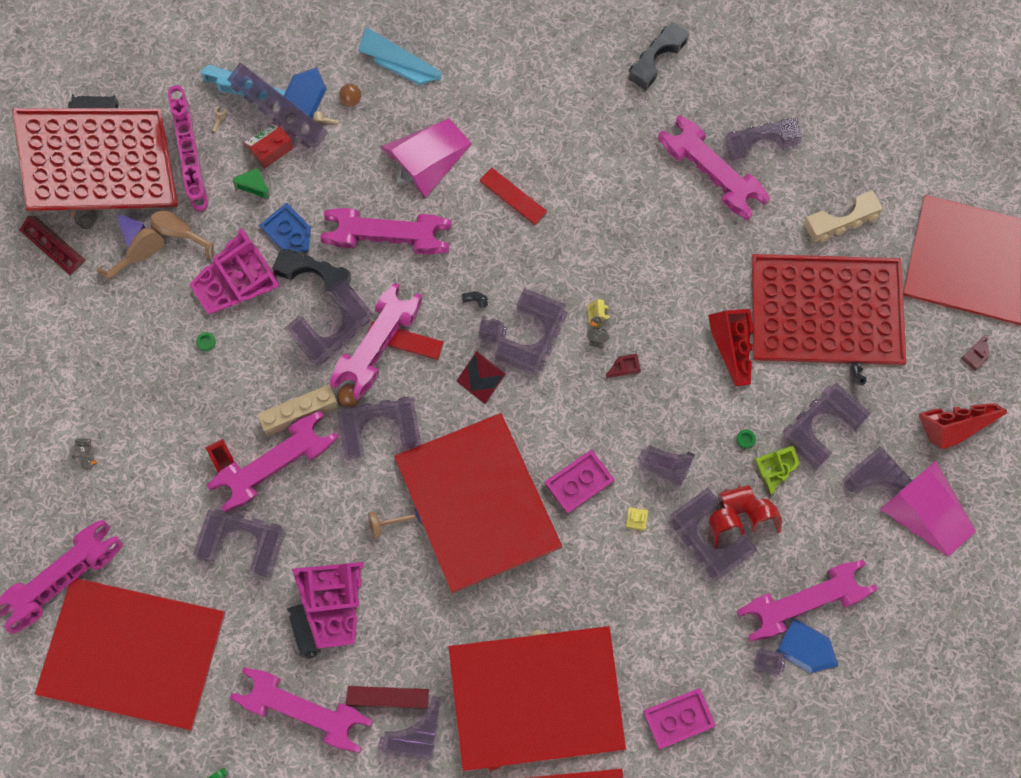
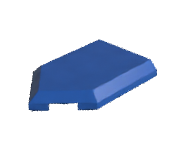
(306, 90)
(287, 229)
(807, 648)

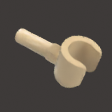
(220, 116)
(318, 117)

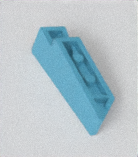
(397, 59)
(219, 76)

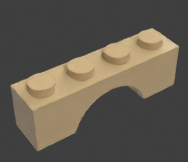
(822, 225)
(281, 416)

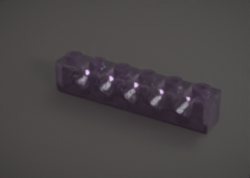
(243, 74)

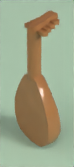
(172, 225)
(142, 246)

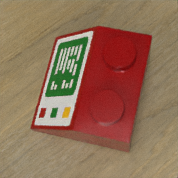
(269, 144)

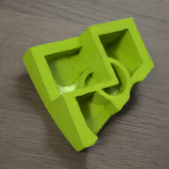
(782, 462)

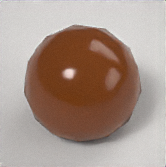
(350, 95)
(345, 395)

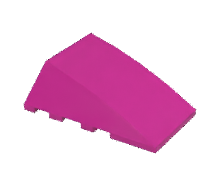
(429, 153)
(234, 276)
(932, 511)
(330, 601)

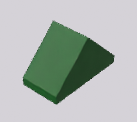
(252, 183)

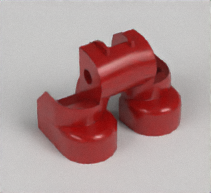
(737, 502)

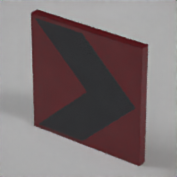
(481, 377)

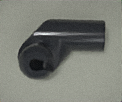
(475, 296)
(855, 370)

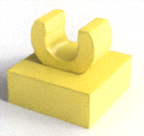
(598, 309)
(637, 518)

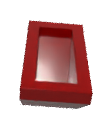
(220, 455)

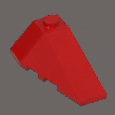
(732, 336)
(954, 427)

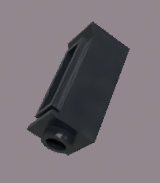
(93, 102)
(302, 632)

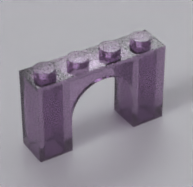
(354, 315)
(531, 357)
(835, 402)
(354, 419)
(219, 525)
(718, 561)

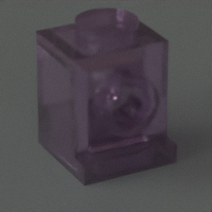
(492, 330)
(766, 655)

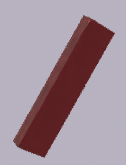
(52, 243)
(387, 697)

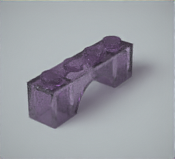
(784, 132)

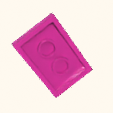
(579, 481)
(679, 718)

